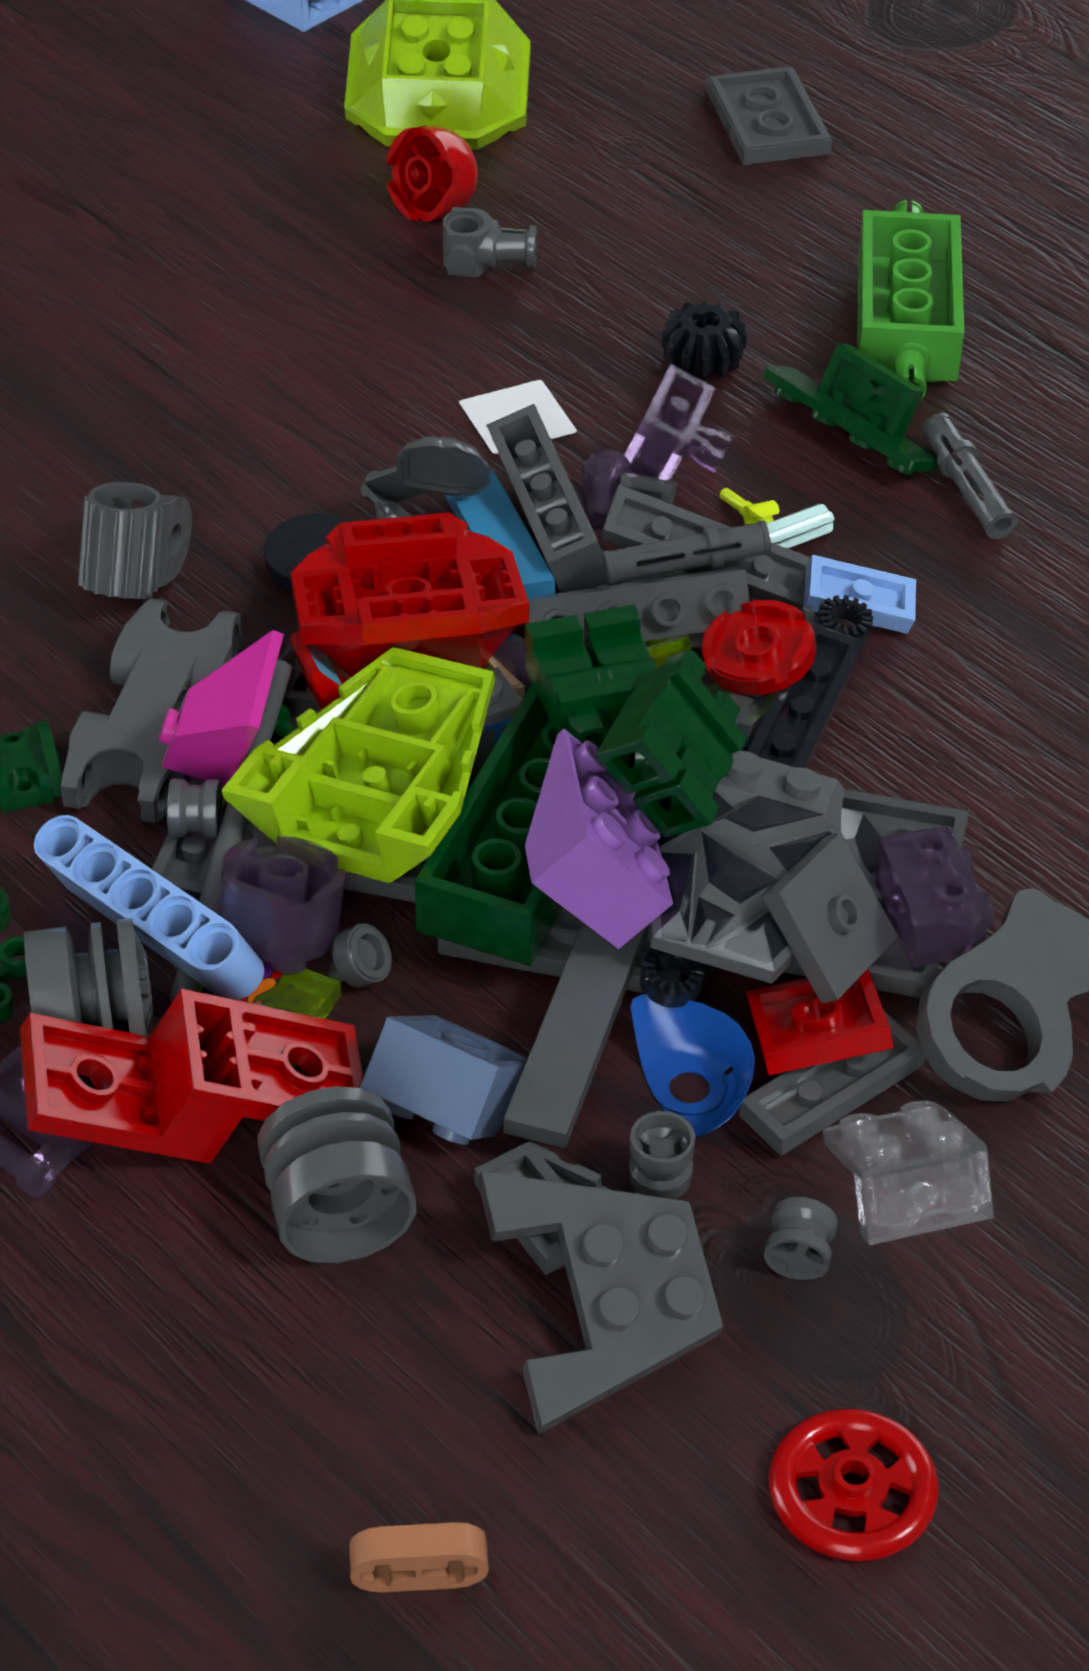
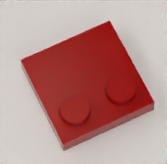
(804, 1033)

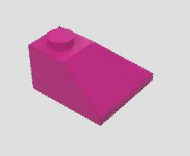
(221, 714)

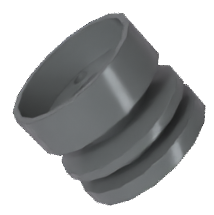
(89, 986)
(336, 1175)

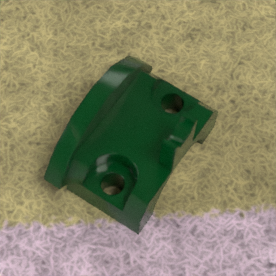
(29, 768)

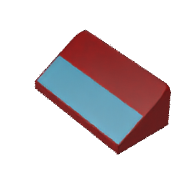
(320, 671)

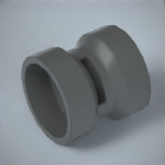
(661, 1155)

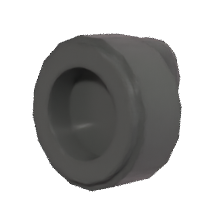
(360, 956)

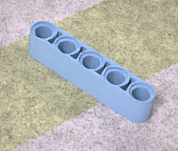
(161, 913)

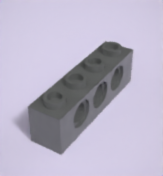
(549, 500)
(665, 604)

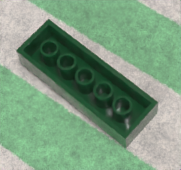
(479, 876)

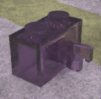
(674, 428)

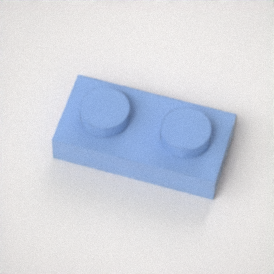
(886, 594)

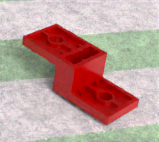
(184, 1082)

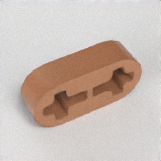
(418, 1557)

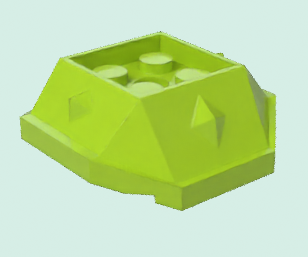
(441, 67)

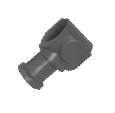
(477, 242)

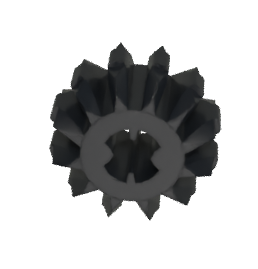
(704, 339)

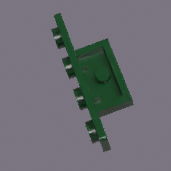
(864, 401)

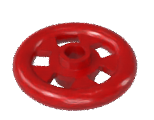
(813, 1519)

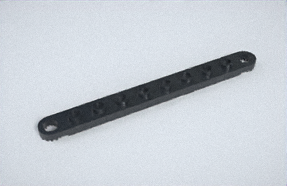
(789, 737)

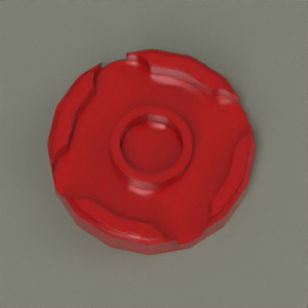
(759, 648)

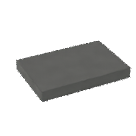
(768, 115)

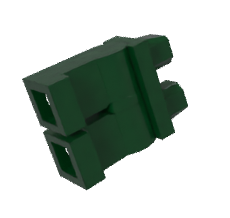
(591, 678)
(679, 743)

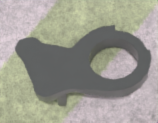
(1034, 970)

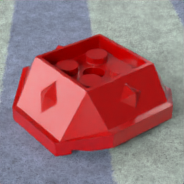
(408, 587)

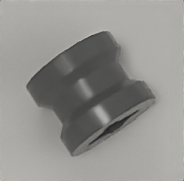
(194, 808)
(800, 1238)

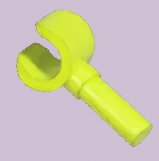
(751, 512)

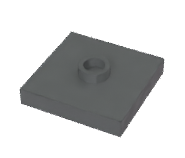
(830, 917)

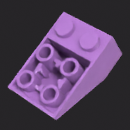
(595, 846)

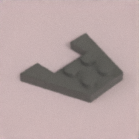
(632, 1279)

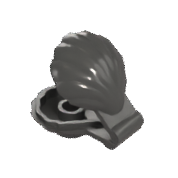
(426, 466)

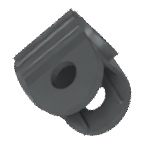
(127, 548)

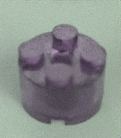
(283, 899)

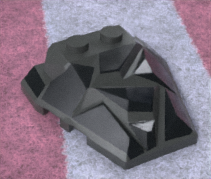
(723, 870)

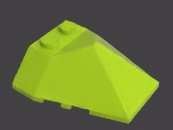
(376, 767)

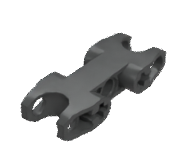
(156, 672)

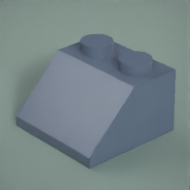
(444, 1076)

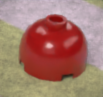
(431, 172)

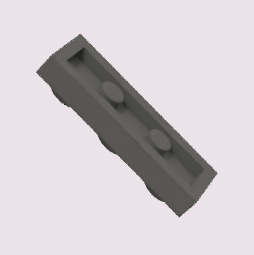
(816, 1096)

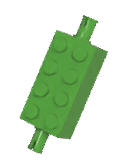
(911, 293)

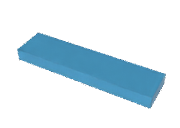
(495, 516)

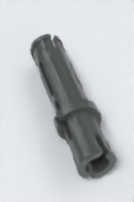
(945, 439)
(750, 541)

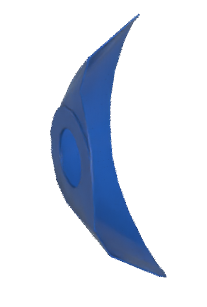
(695, 1042)

